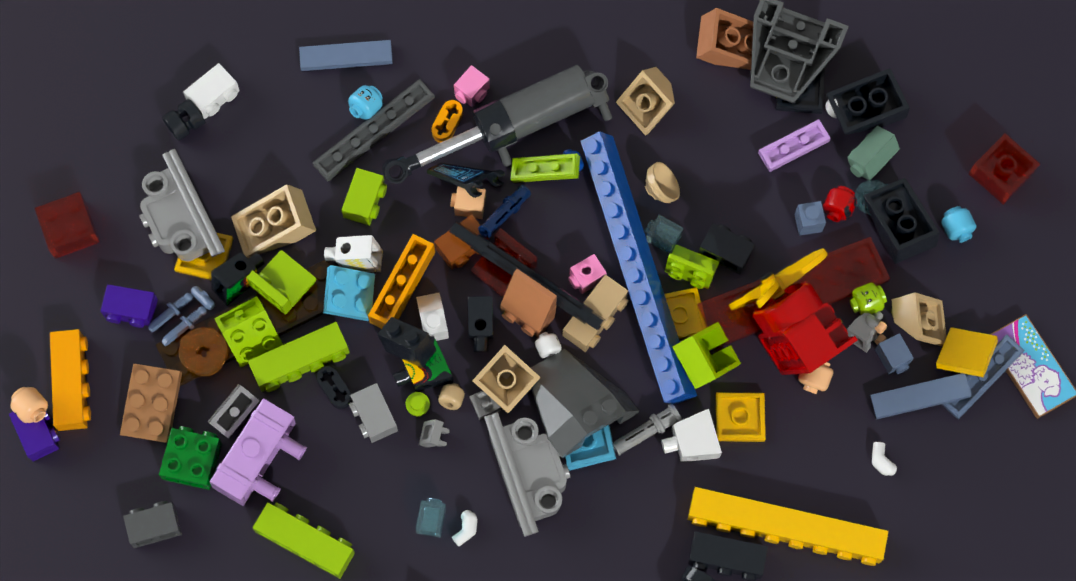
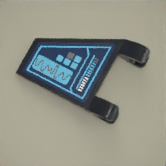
(466, 177)

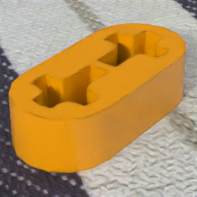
(442, 119)

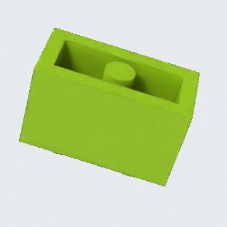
(363, 197)

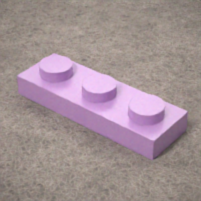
(794, 145)

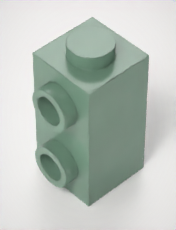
(873, 153)

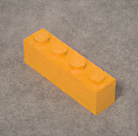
(402, 281)
(69, 380)

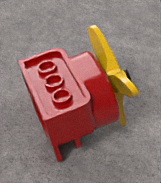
(795, 322)

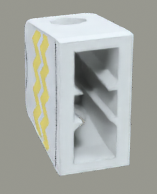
(356, 253)

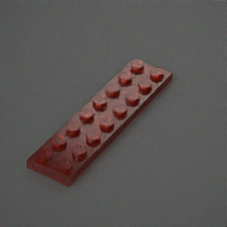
(831, 278)

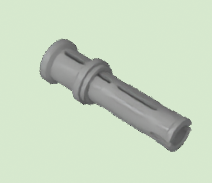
(656, 424)

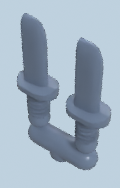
(187, 322)

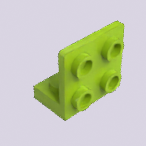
(691, 267)
(282, 282)
(248, 331)

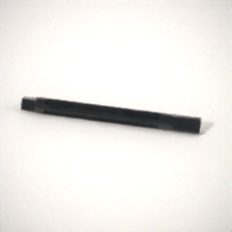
(510, 264)

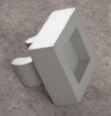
(484, 404)
(431, 434)

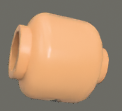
(818, 379)
(29, 405)

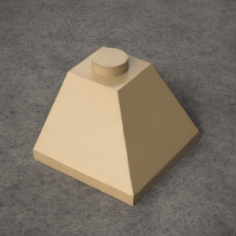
(647, 99)
(920, 317)
(506, 379)

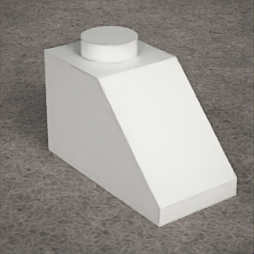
(432, 316)

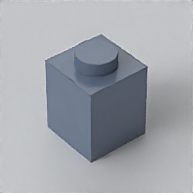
(810, 218)
(894, 354)

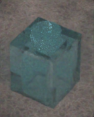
(663, 233)
(431, 517)

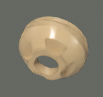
(662, 183)

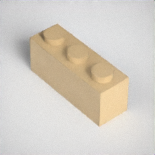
(605, 301)

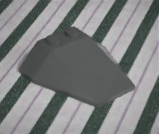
(790, 49)
(576, 401)

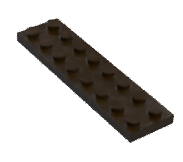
(305, 310)

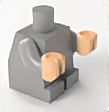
(866, 330)

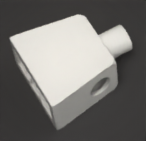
(694, 438)

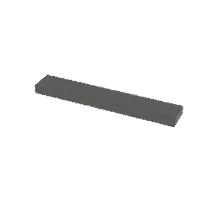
(373, 130)

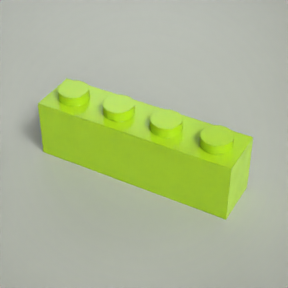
(299, 357)
(304, 540)

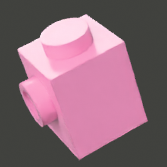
(471, 87)
(586, 274)

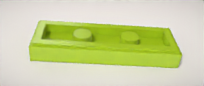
(545, 168)

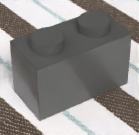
(152, 524)

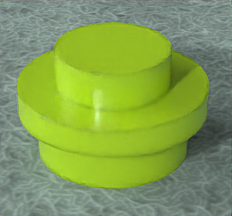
(417, 404)

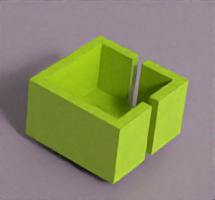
(697, 359)

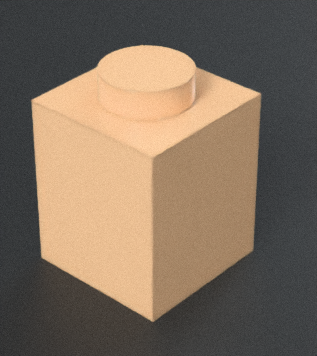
(466, 205)

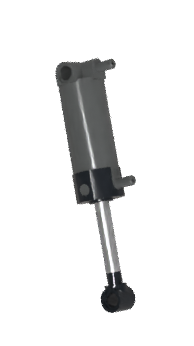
(517, 116)

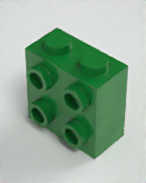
(190, 457)

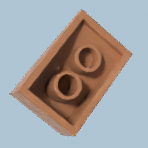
(725, 39)
(528, 304)

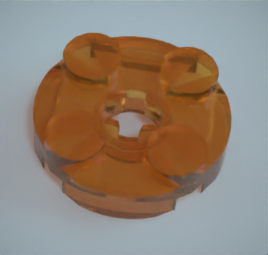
(215, 357)

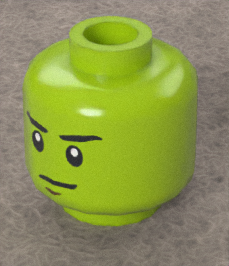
(868, 299)

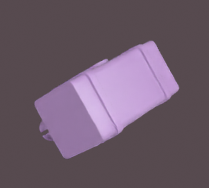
(253, 453)

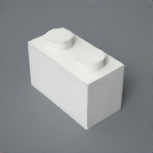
(212, 91)

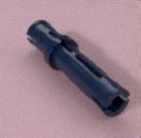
(510, 206)

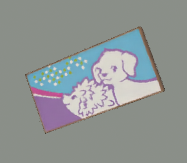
(1036, 370)

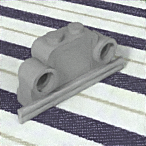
(177, 214)
(529, 470)

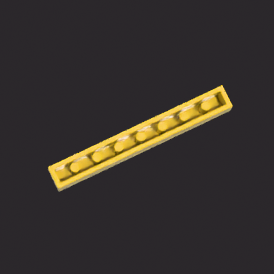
(787, 525)

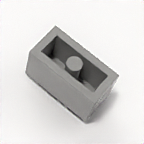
(233, 411)
(373, 412)

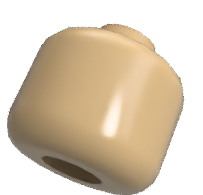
(451, 396)

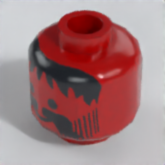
(840, 204)

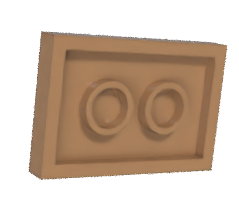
(151, 403)

